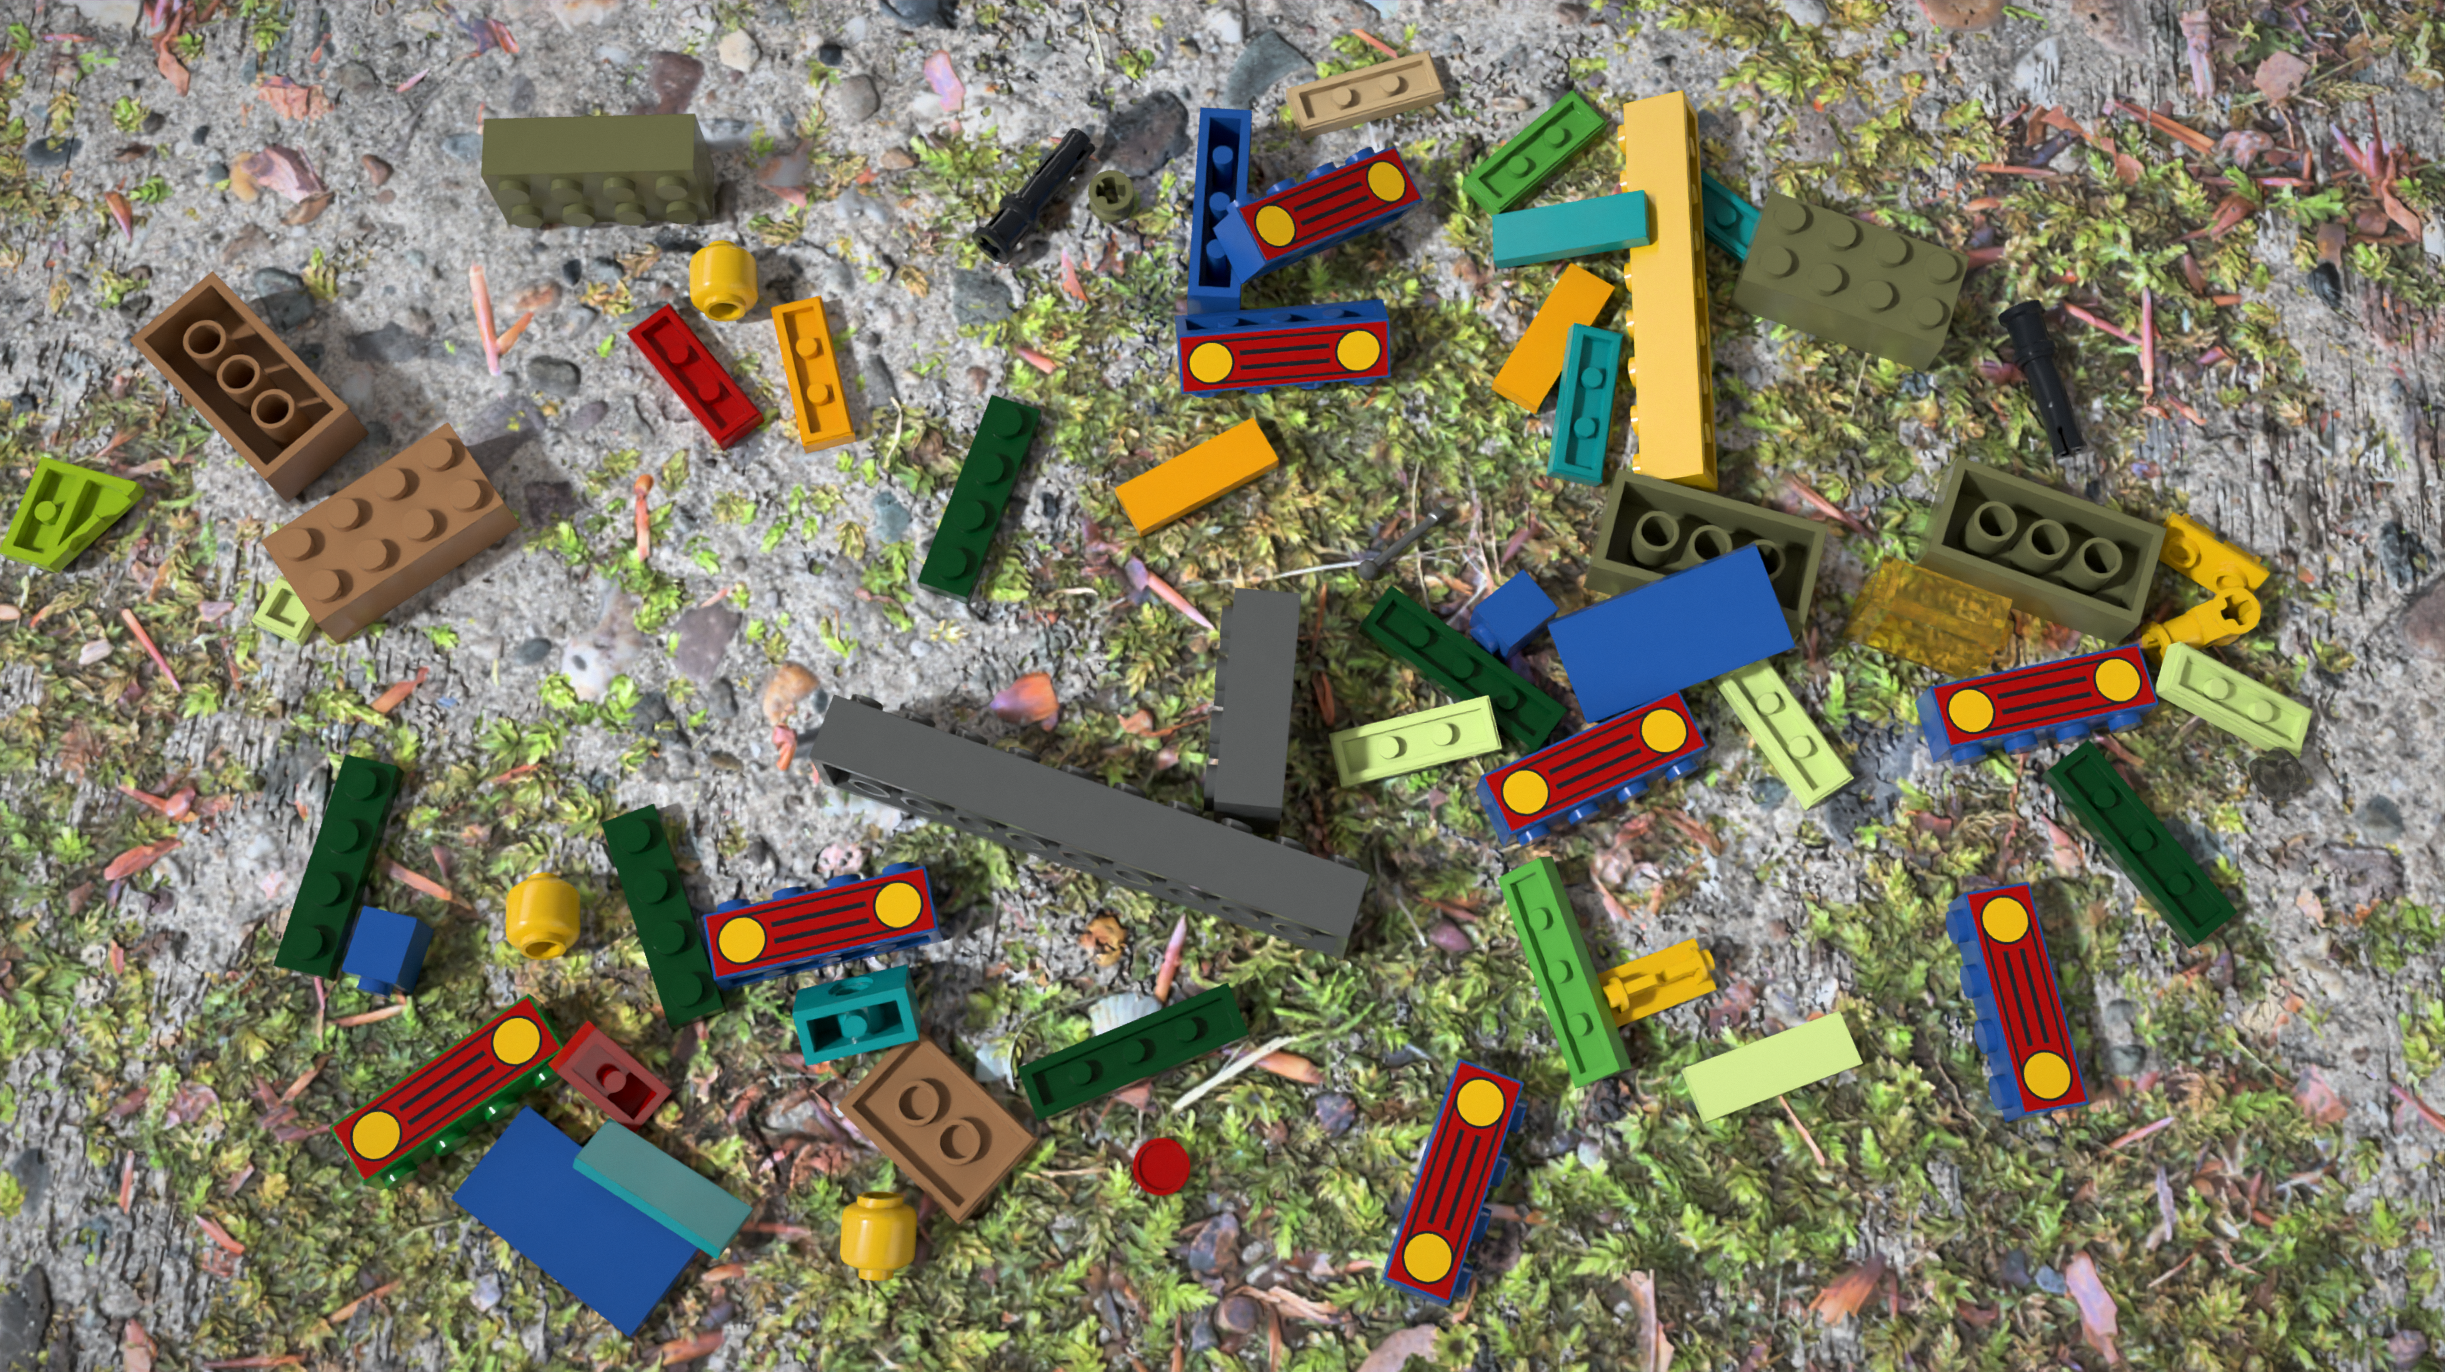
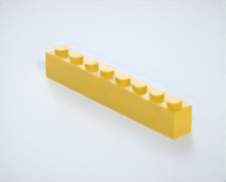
(1669, 296)

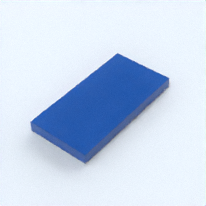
(1671, 633)
(573, 1226)

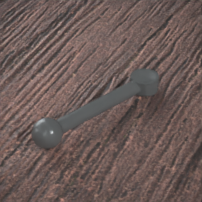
(1369, 568)

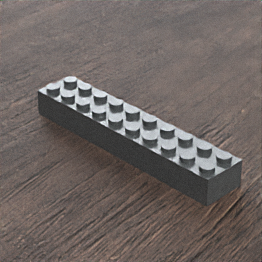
(1090, 825)

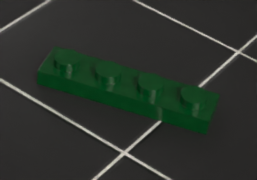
(979, 499)
(1461, 668)
(2139, 844)
(339, 868)
(663, 917)
(1133, 1053)

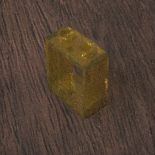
(1929, 619)

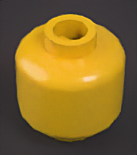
(723, 281)
(543, 916)
(878, 1234)

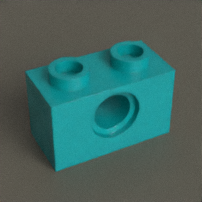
(857, 1015)

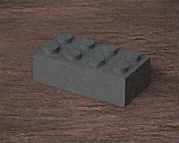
(1256, 703)

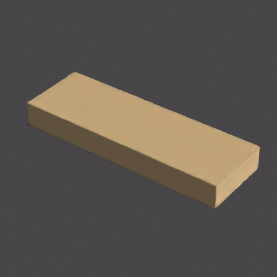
(1364, 95)

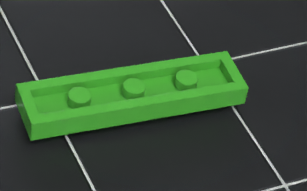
(1564, 972)

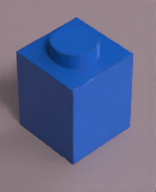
(1511, 617)
(387, 952)

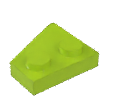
(65, 513)

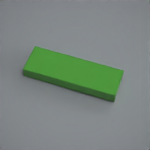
(1534, 154)

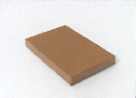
(938, 1125)

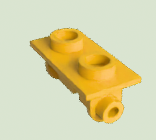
(2203, 559)
(1657, 981)

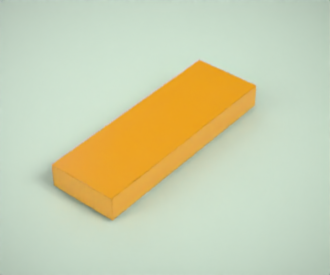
(1540, 353)
(813, 374)
(1196, 477)

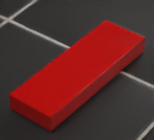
(695, 377)

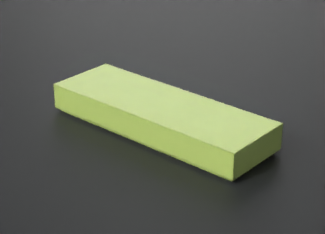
(2232, 700)
(1784, 731)
(1415, 741)
(1771, 1067)

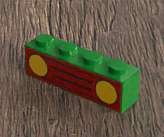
(451, 1095)

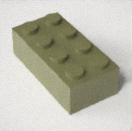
(598, 169)
(1849, 281)
(1664, 527)
(2041, 549)

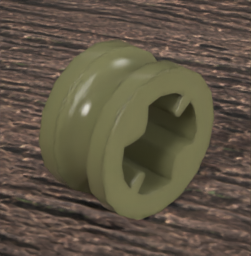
(1124, 190)

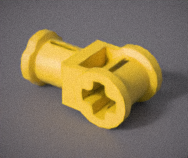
(2204, 624)

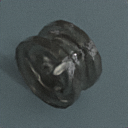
(2277, 774)

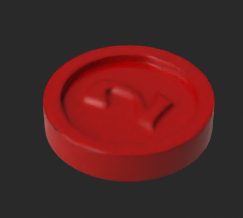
(1161, 1167)

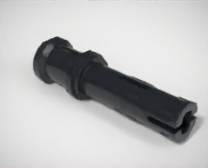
(1021, 211)
(2036, 357)

